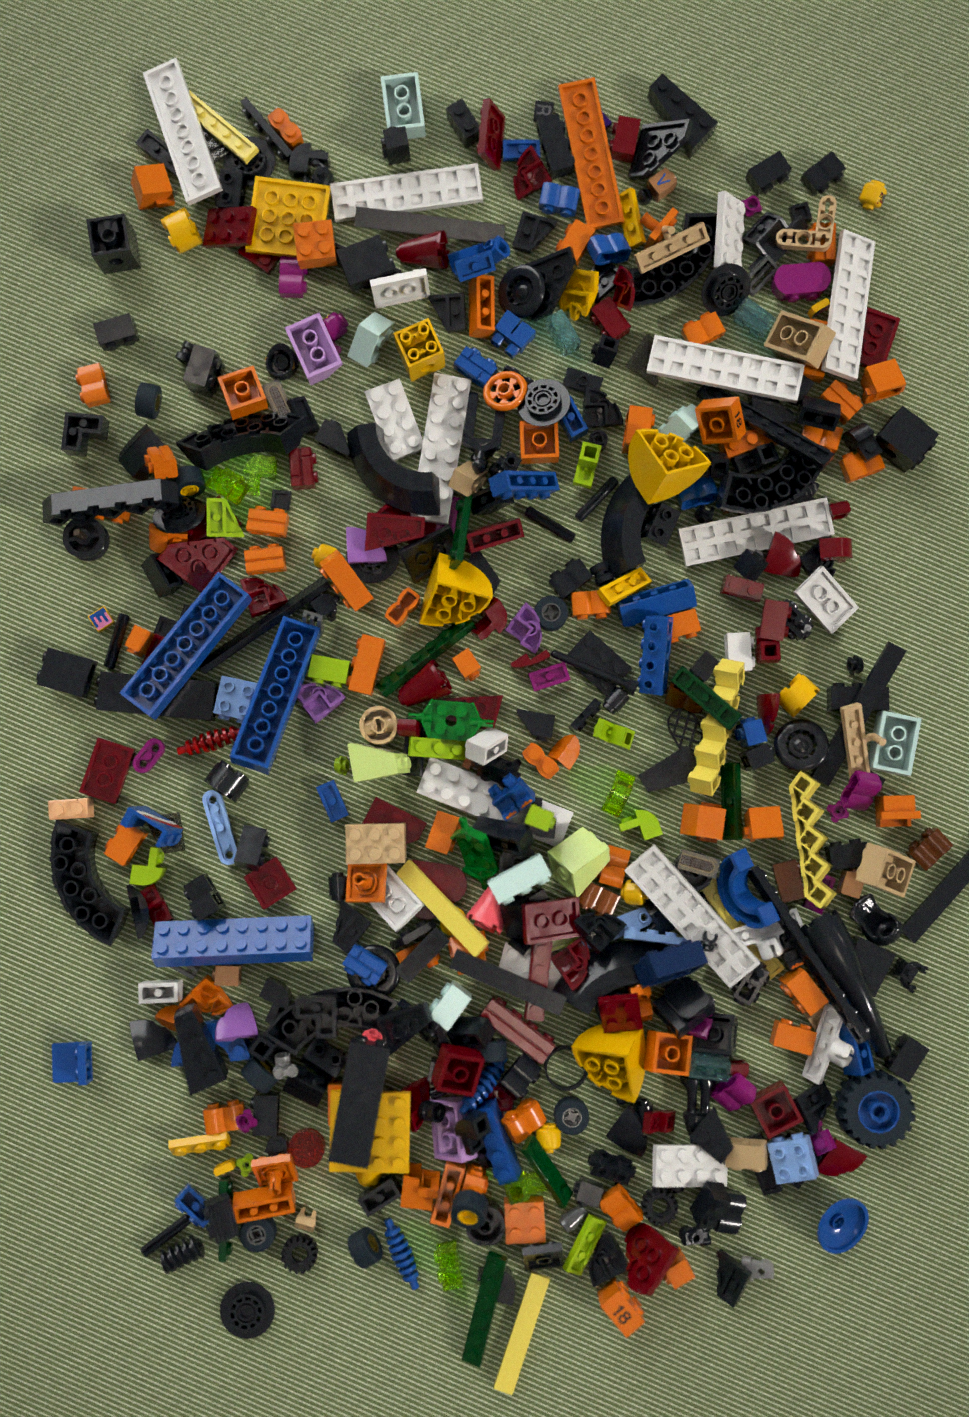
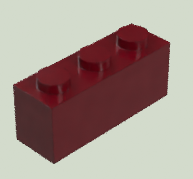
(493, 535)

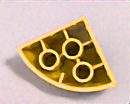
(663, 464)
(454, 593)
(613, 1060)

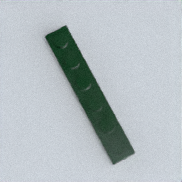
(418, 660)
(484, 1308)

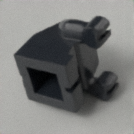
(321, 174)
(325, 606)
(906, 972)

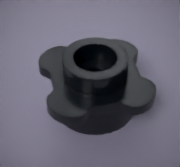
(855, 665)

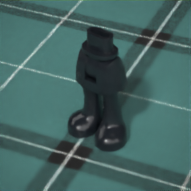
(693, 1116)

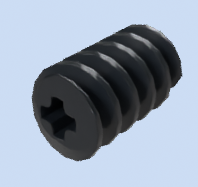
(181, 1254)

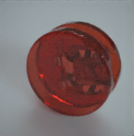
(307, 1147)

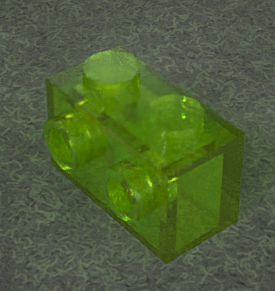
(227, 485)
(449, 1265)

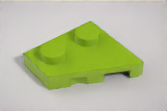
(221, 519)

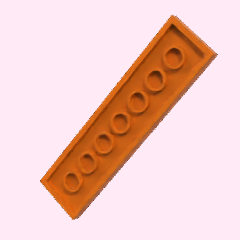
(591, 153)

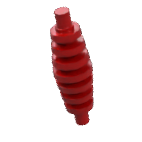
(211, 741)

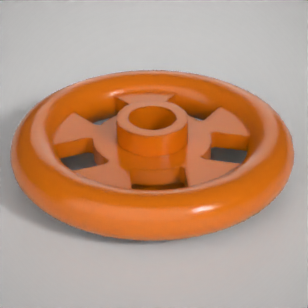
(496, 380)

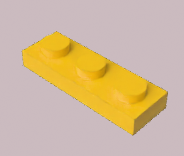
(632, 227)
(624, 586)
(200, 1143)

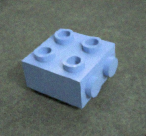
(233, 698)
(792, 1158)

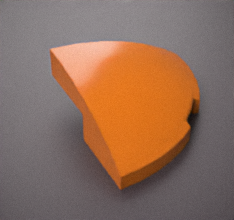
(208, 997)

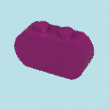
(800, 281)

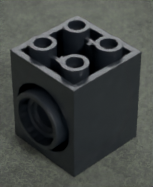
(113, 243)
(906, 439)

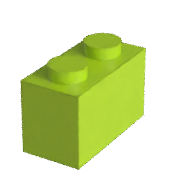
(329, 670)
(540, 818)

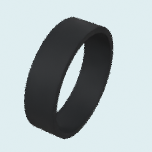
(563, 1088)

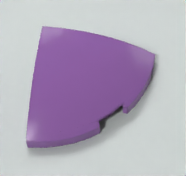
(356, 548)
(526, 628)
(319, 701)
(236, 1023)

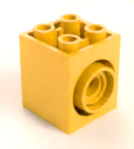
(419, 349)

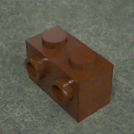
(788, 880)

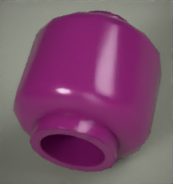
(336, 325)

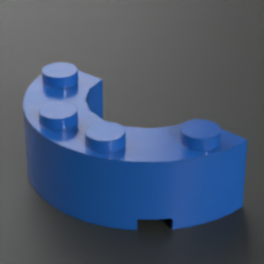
(736, 894)
(236, 1049)

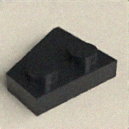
(532, 231)

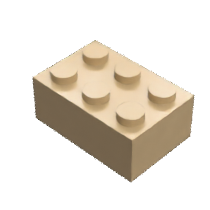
(799, 339)
(375, 843)
(885, 870)

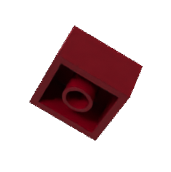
(457, 1070)
(775, 1109)

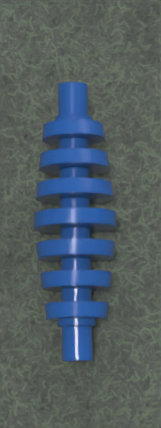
(484, 1087)
(401, 1253)

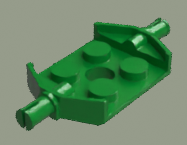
(437, 711)
(476, 853)

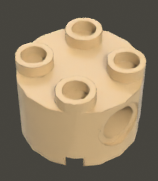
(378, 725)

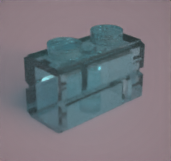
(754, 317)
(562, 332)
(709, 1067)

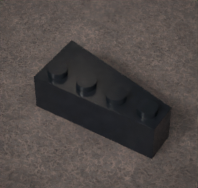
(675, 105)
(199, 1053)

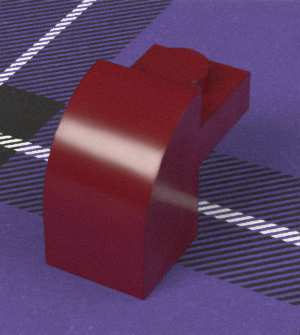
(836, 549)
(493, 620)
(766, 649)

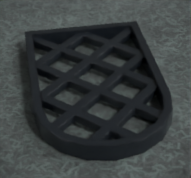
(684, 728)

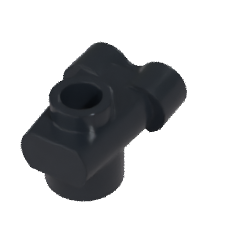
(694, 1236)

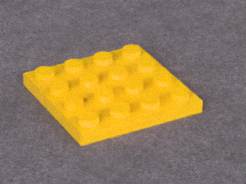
(278, 207)
(391, 1138)

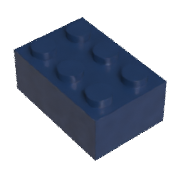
(670, 963)

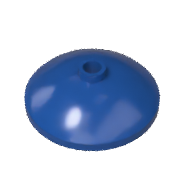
(842, 1225)

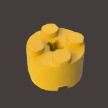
(182, 231)
(798, 694)

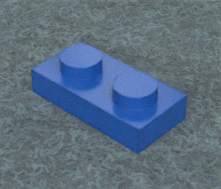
(514, 148)
(332, 801)

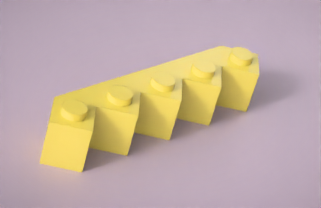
(711, 751)
(810, 840)

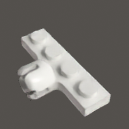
(766, 938)
(827, 1047)

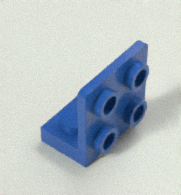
(72, 1062)

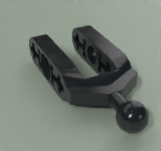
(481, 446)

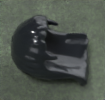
(875, 923)

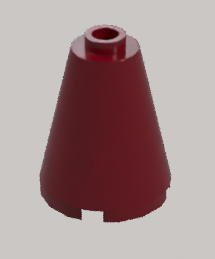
(425, 250)
(425, 685)

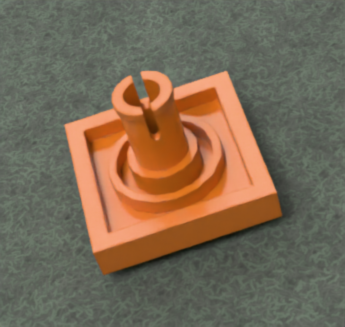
(655, 226)
(366, 883)
(274, 1171)

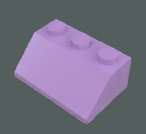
(314, 348)
(445, 1142)

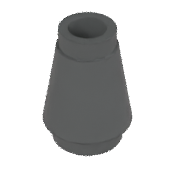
(572, 1218)

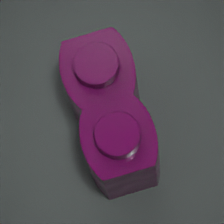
(291, 278)
(860, 790)
(734, 1093)

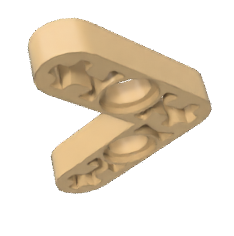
(819, 233)

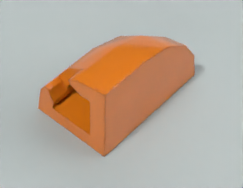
(566, 751)
(166, 1016)

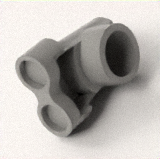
(283, 1066)
(756, 1267)

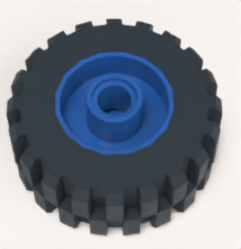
(874, 1109)

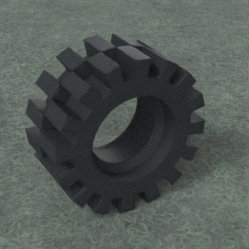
(668, 1214)
(291, 1262)

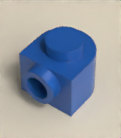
(498, 248)

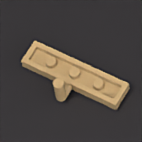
(671, 246)
(856, 739)

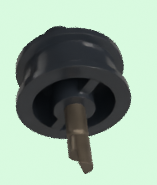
(86, 540)

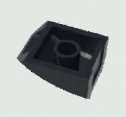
(133, 452)
(721, 1037)

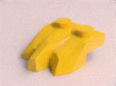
(580, 293)

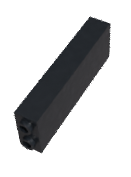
(193, 700)
(359, 1102)

